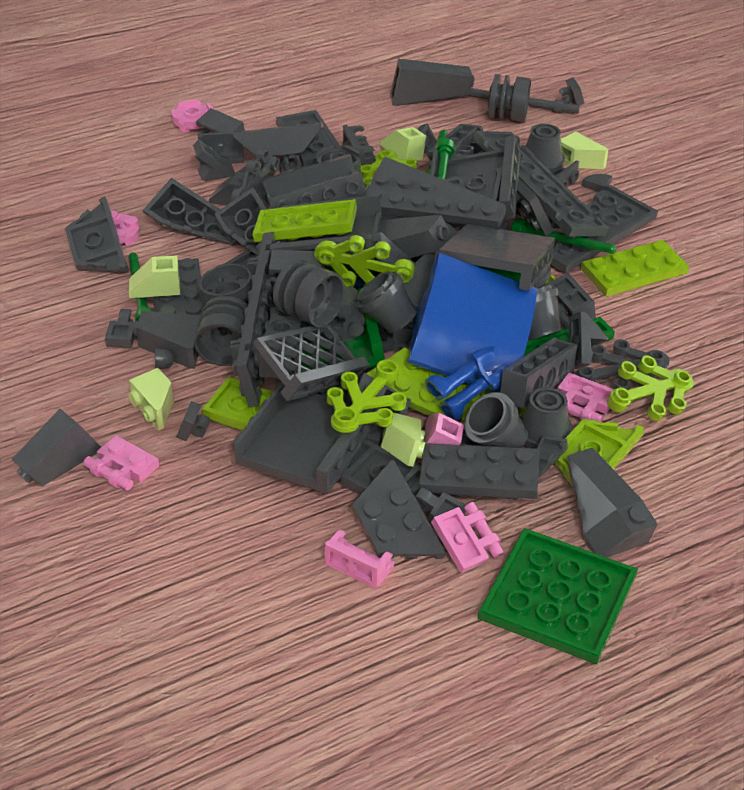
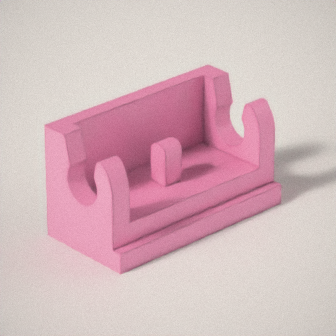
(356, 561)

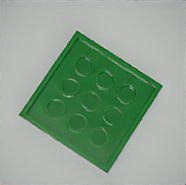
(559, 595)

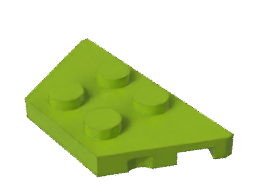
(412, 383)
(606, 439)

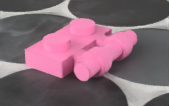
(585, 393)
(126, 459)
(461, 540)

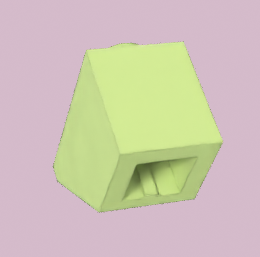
(406, 143)
(586, 151)
(156, 278)
(153, 396)
(404, 439)

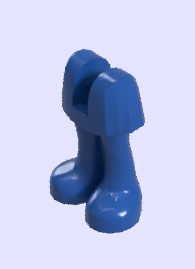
(443, 386)

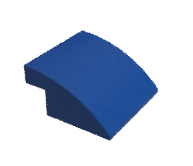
(467, 312)

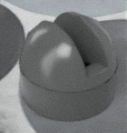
(163, 358)

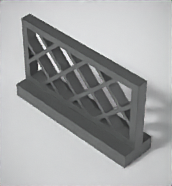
(304, 380)

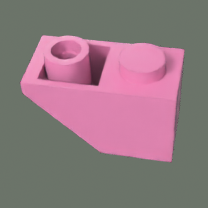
(442, 430)

